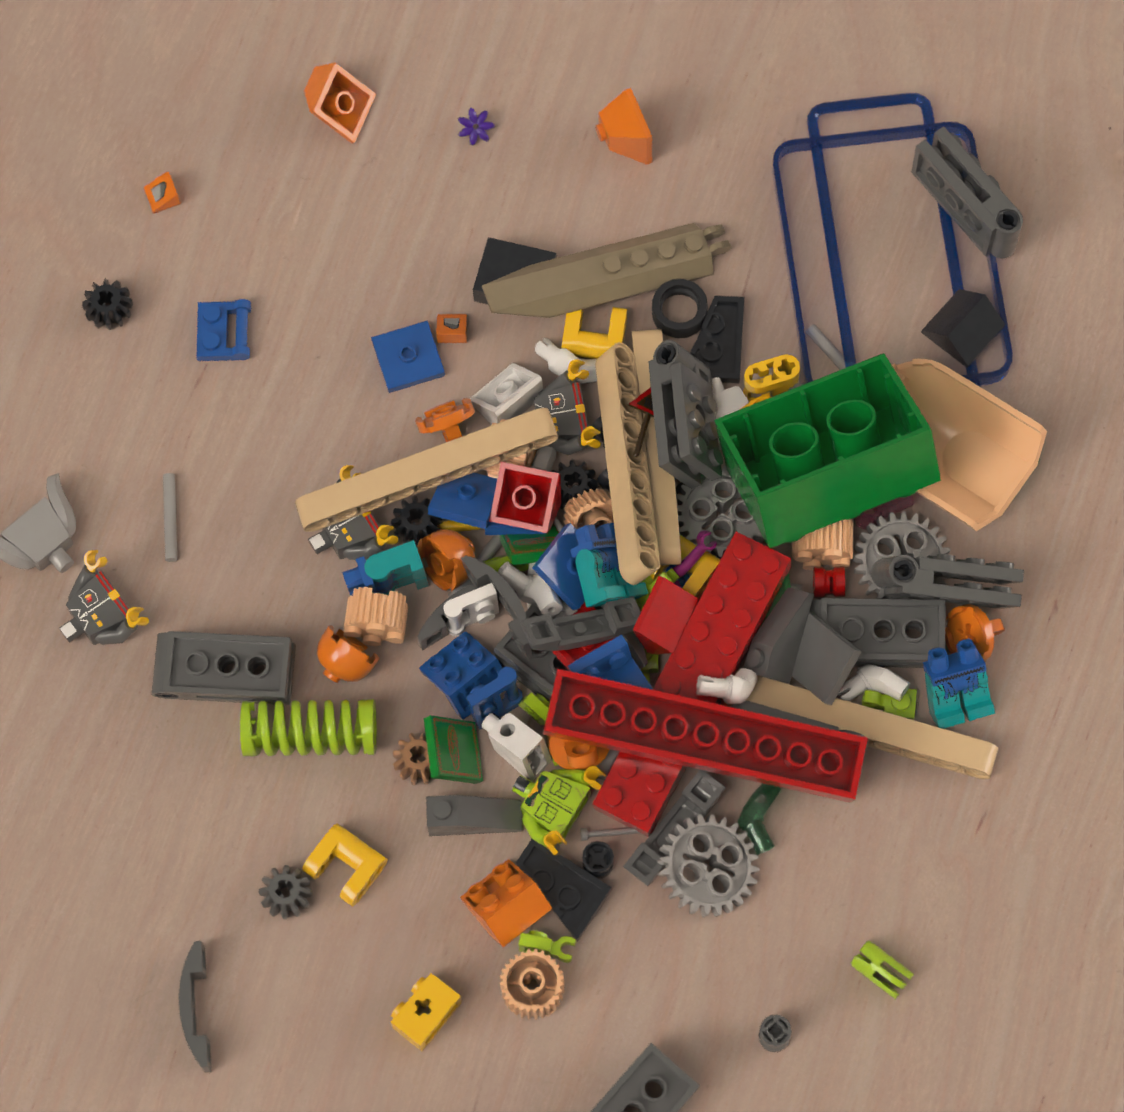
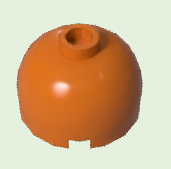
(443, 555)
(344, 656)

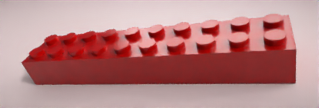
(709, 646)
(705, 736)

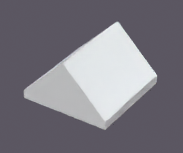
(508, 394)

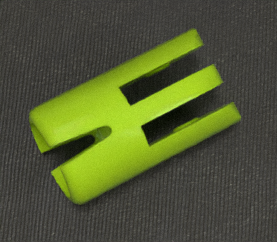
(869, 968)

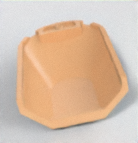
(979, 442)

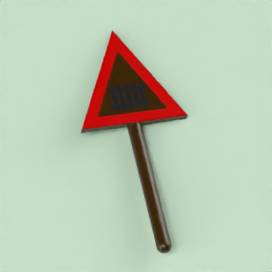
(644, 404)

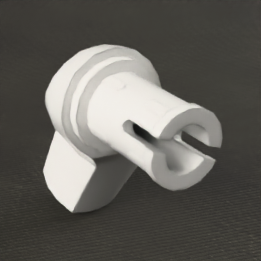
(559, 360)
(532, 589)
(875, 679)
(733, 689)

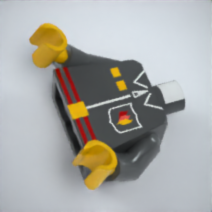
(567, 410)
(354, 536)
(99, 607)

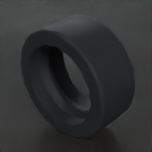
(679, 287)

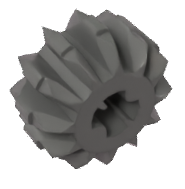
(275, 898)

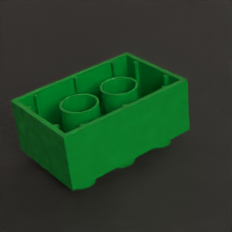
(828, 450)

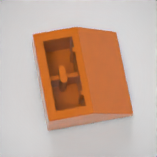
(506, 902)

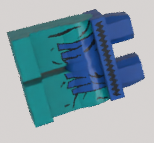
(599, 567)
(388, 570)
(957, 683)

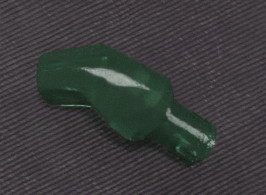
(753, 815)

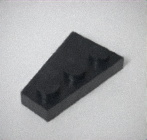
(721, 338)
(567, 887)

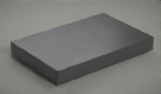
(823, 659)

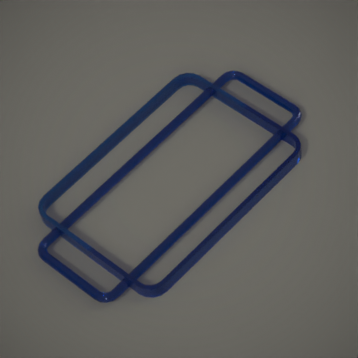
(816, 144)

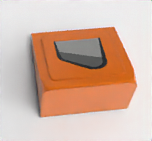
(162, 193)
(451, 328)

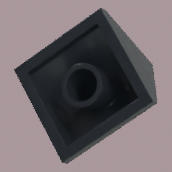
(965, 326)

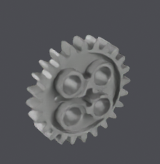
(707, 499)
(884, 534)
(700, 891)

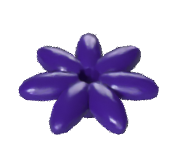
(479, 130)

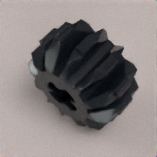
(99, 312)
(577, 474)
(412, 511)

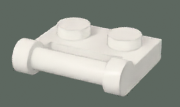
(480, 607)

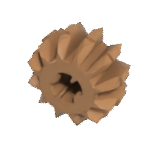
(406, 762)

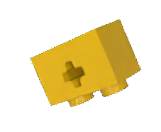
(423, 1028)

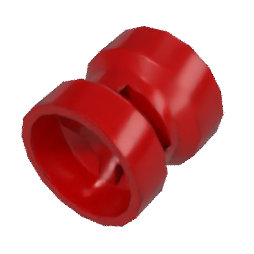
(829, 581)

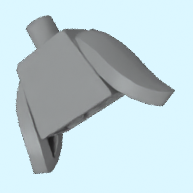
(41, 533)

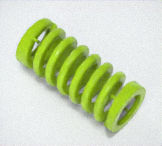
(364, 732)

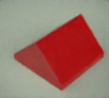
(526, 497)
(664, 617)

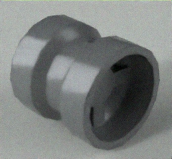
(775, 1039)

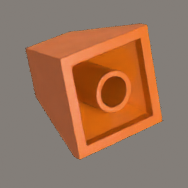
(338, 99)
(625, 128)

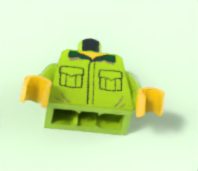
(555, 802)

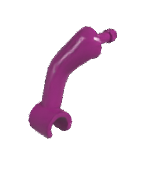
(691, 559)

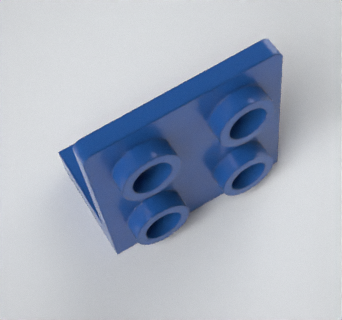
(612, 663)
(460, 669)

